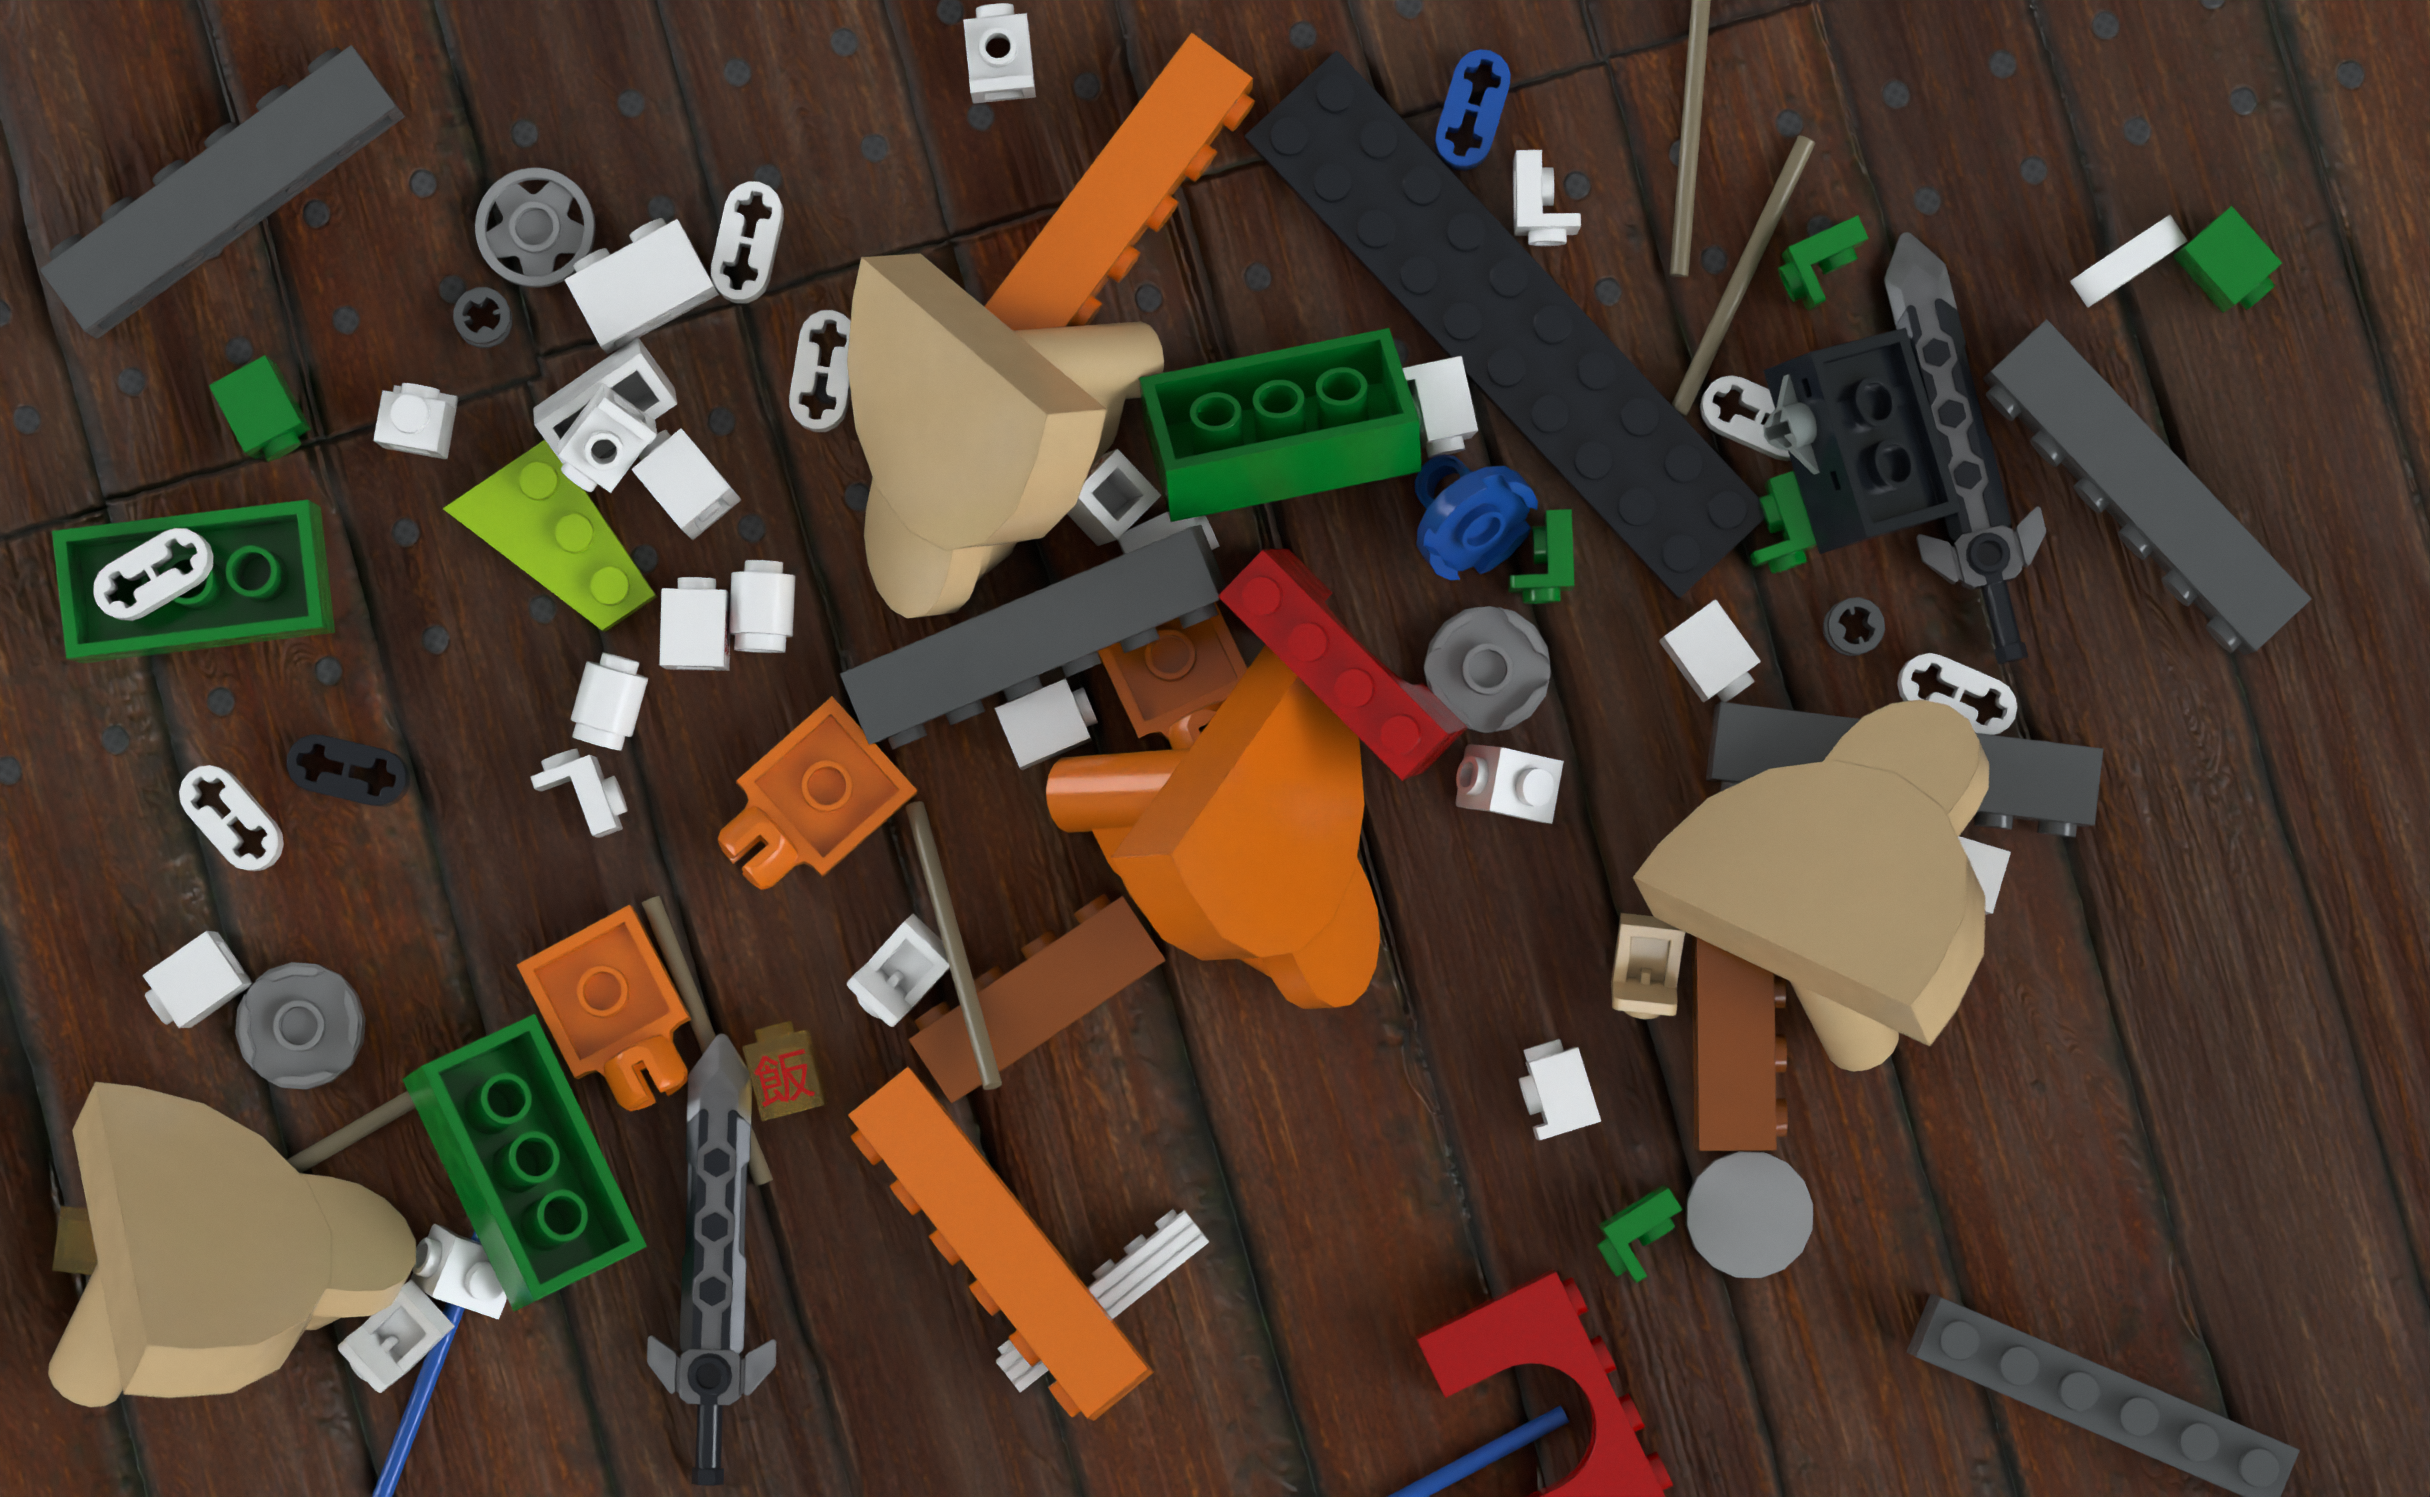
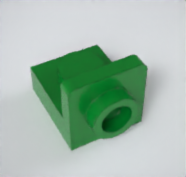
(1829, 250)
(1784, 513)
(1553, 548)
(1643, 1220)

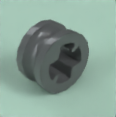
(485, 336)
(1835, 631)

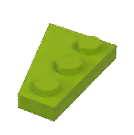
(555, 536)

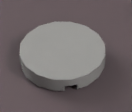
(1488, 668)
(300, 1025)
(1749, 1214)

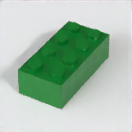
(1280, 424)
(262, 586)
(524, 1162)

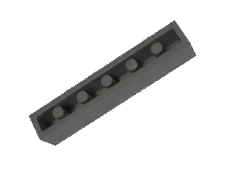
(221, 191)
(2145, 490)
(1036, 635)
(2026, 777)
(2101, 1400)

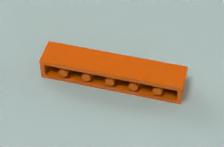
(1126, 191)
(999, 1244)

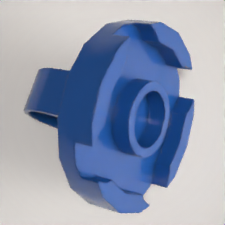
(1472, 520)

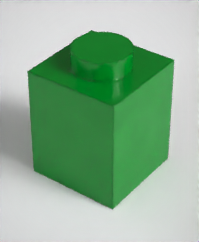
(2229, 262)
(261, 409)

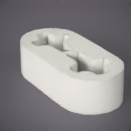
(732, 239)
(2128, 261)
(808, 368)
(1741, 428)
(145, 561)
(1962, 680)
(242, 807)

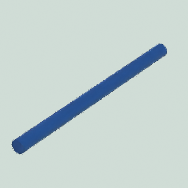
(417, 1405)
(1485, 1455)

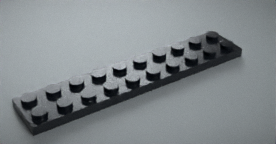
(1509, 323)

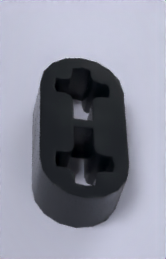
(344, 785)

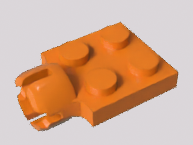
(1176, 680)
(813, 798)
(611, 1007)

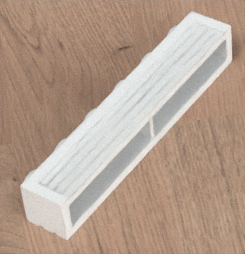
(1123, 1282)

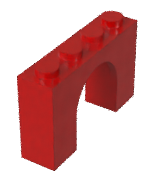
(1289, 613)
(1543, 1327)

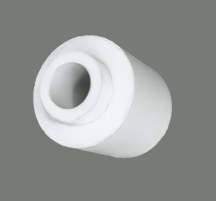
(761, 607)
(608, 701)

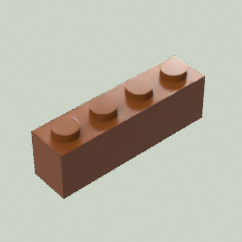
(1040, 996)
(1735, 1052)

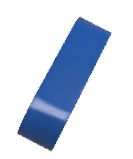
(1487, 113)

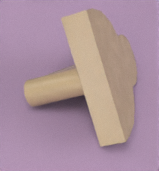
(973, 426)
(1844, 878)
(211, 1252)

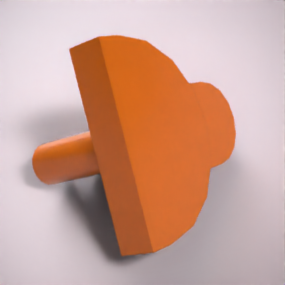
(1243, 837)

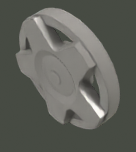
(535, 227)

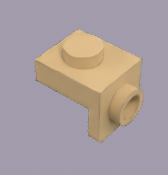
(1646, 967)

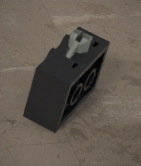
(1860, 440)

